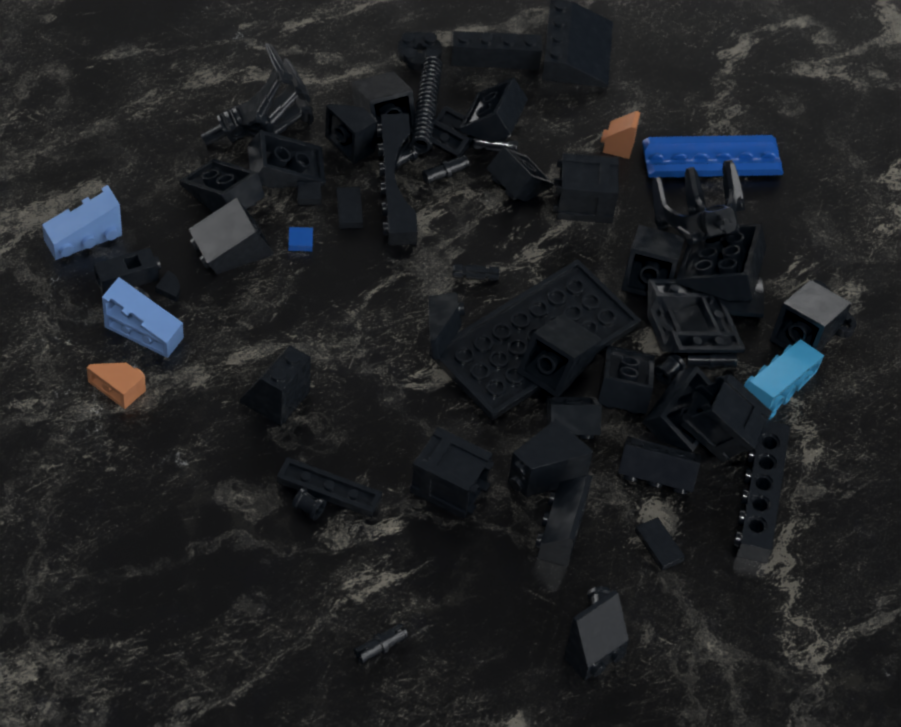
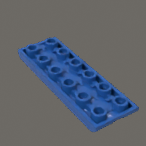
(750, 153)

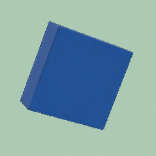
(300, 239)

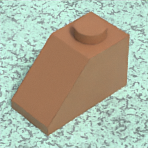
(621, 135)
(117, 381)

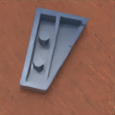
(85, 226)
(140, 319)

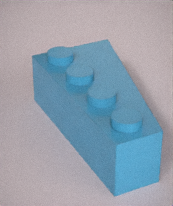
(784, 375)

